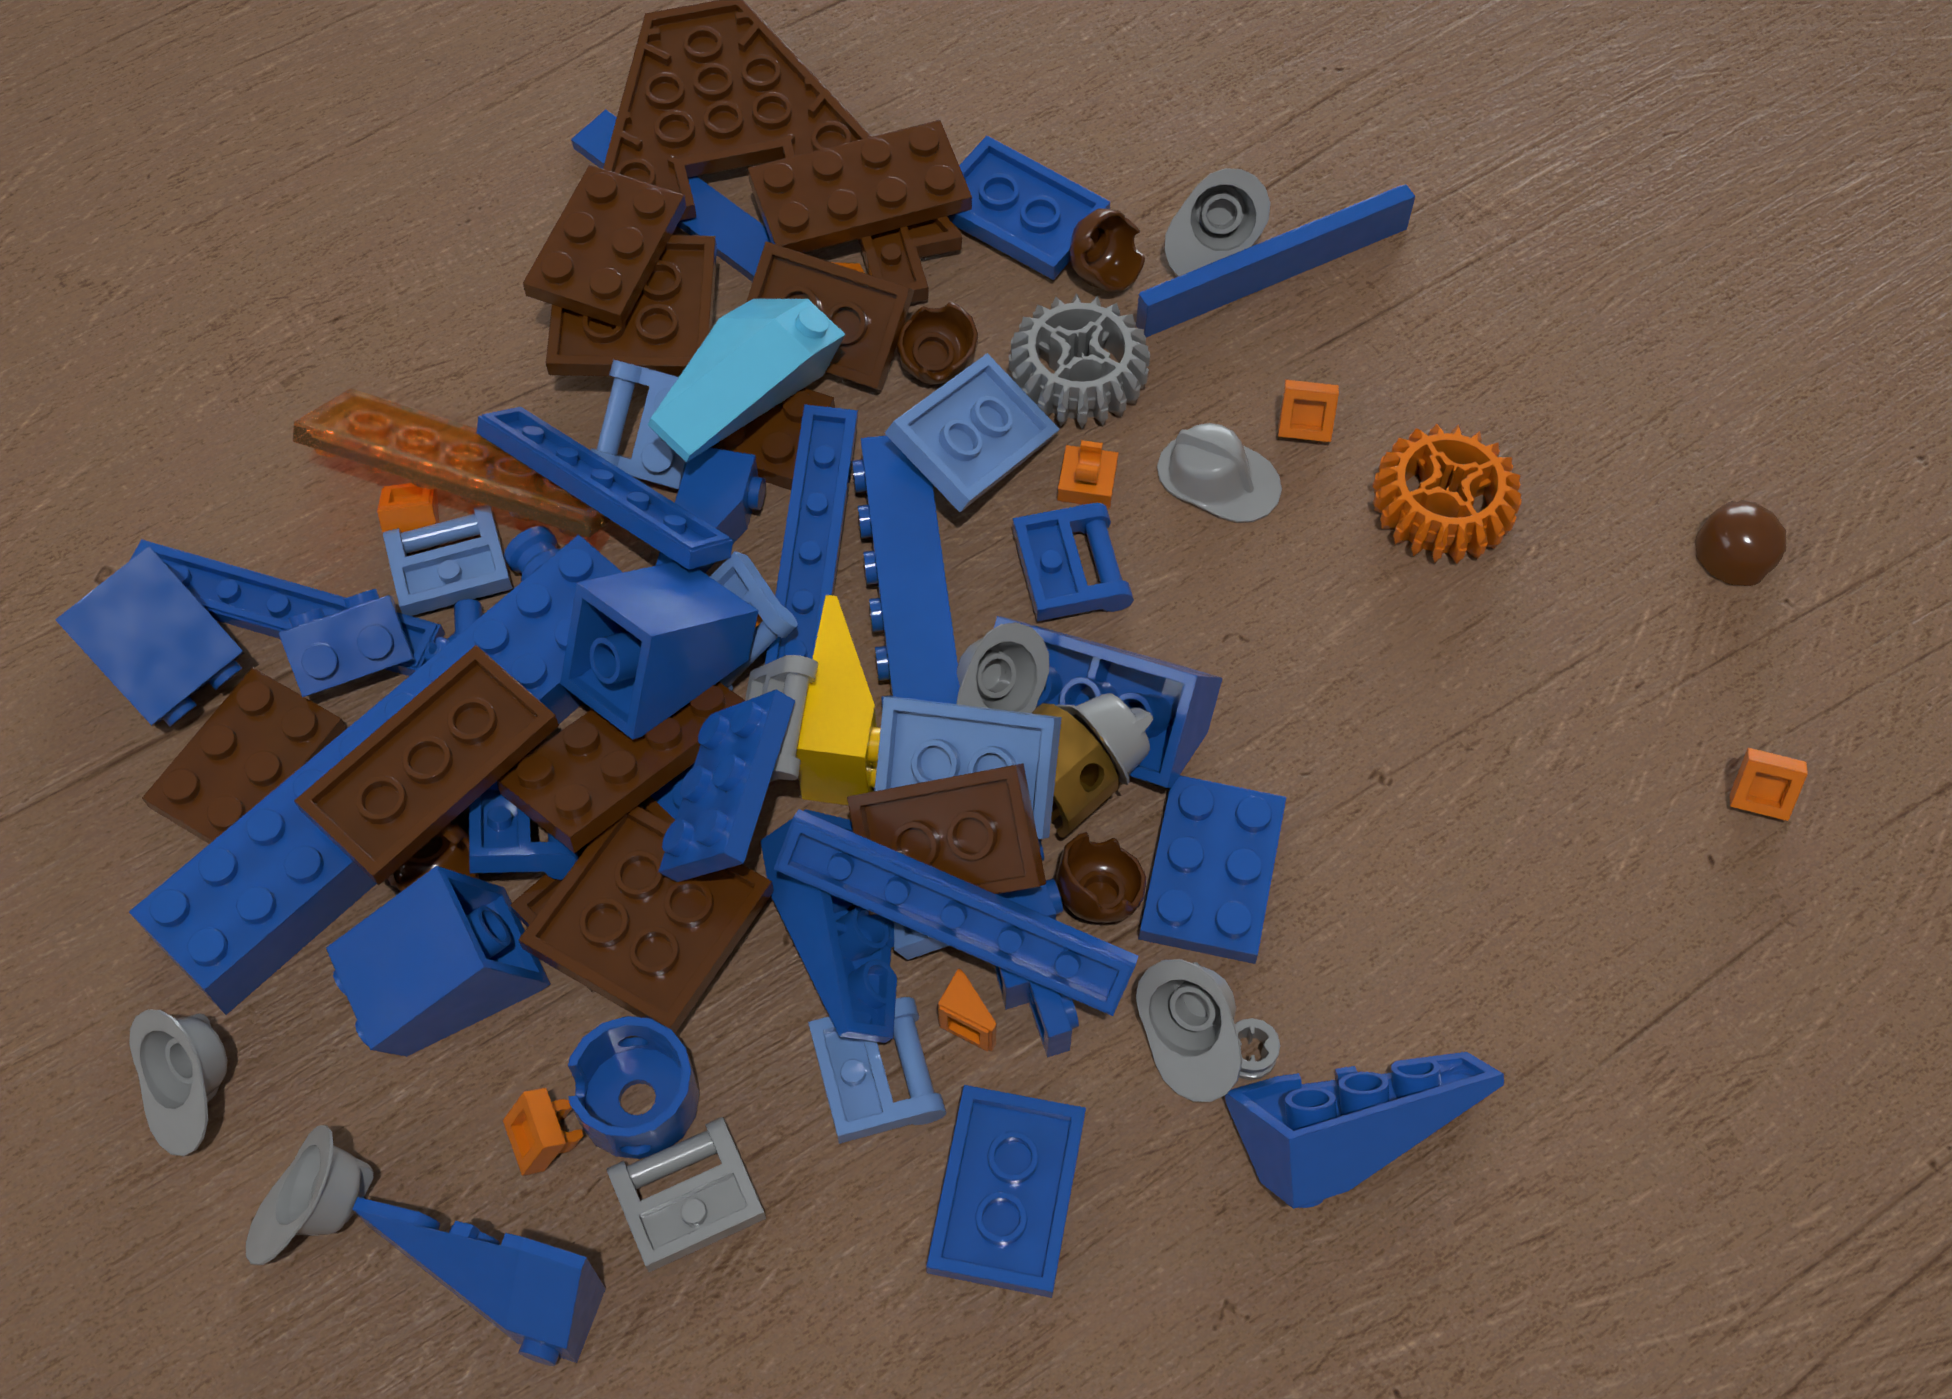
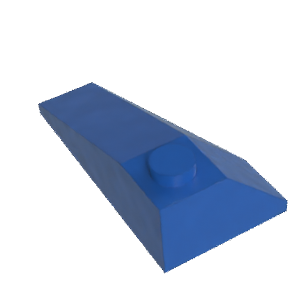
(1175, 695)
(839, 946)
(1341, 1131)
(521, 1287)

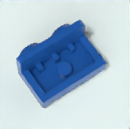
(346, 643)

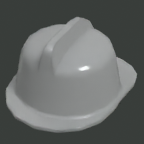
(1217, 220)
(1219, 474)
(1004, 669)
(1117, 730)
(1190, 1028)
(178, 1073)
(309, 1197)

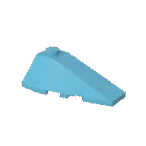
(744, 370)

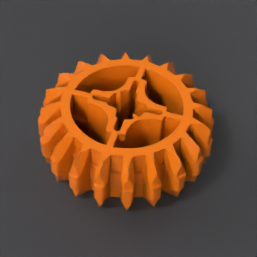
(1441, 510)

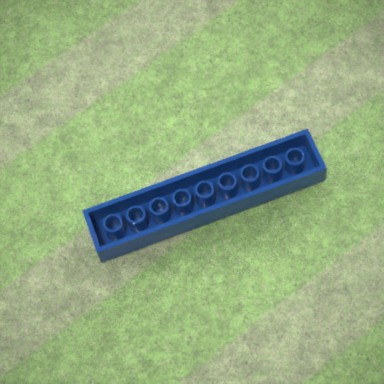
(275, 874)

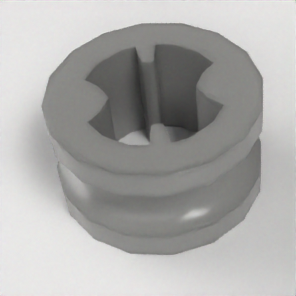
(1266, 1034)

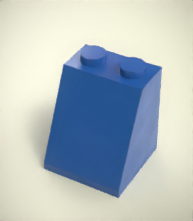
(152, 638)
(653, 642)
(434, 962)

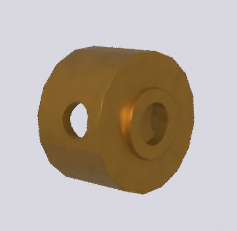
(1083, 771)

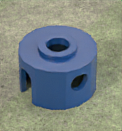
(611, 1063)

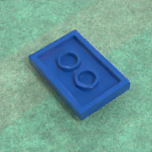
(1023, 206)
(726, 787)
(1213, 869)
(1006, 1191)

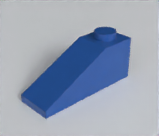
(721, 491)

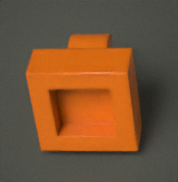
(1308, 410)
(1087, 474)
(1768, 784)
(536, 1130)

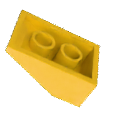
(839, 718)

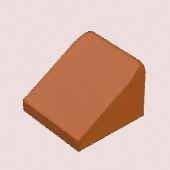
(407, 507)
(965, 1013)

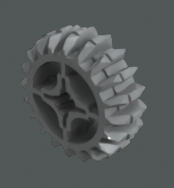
(1084, 376)

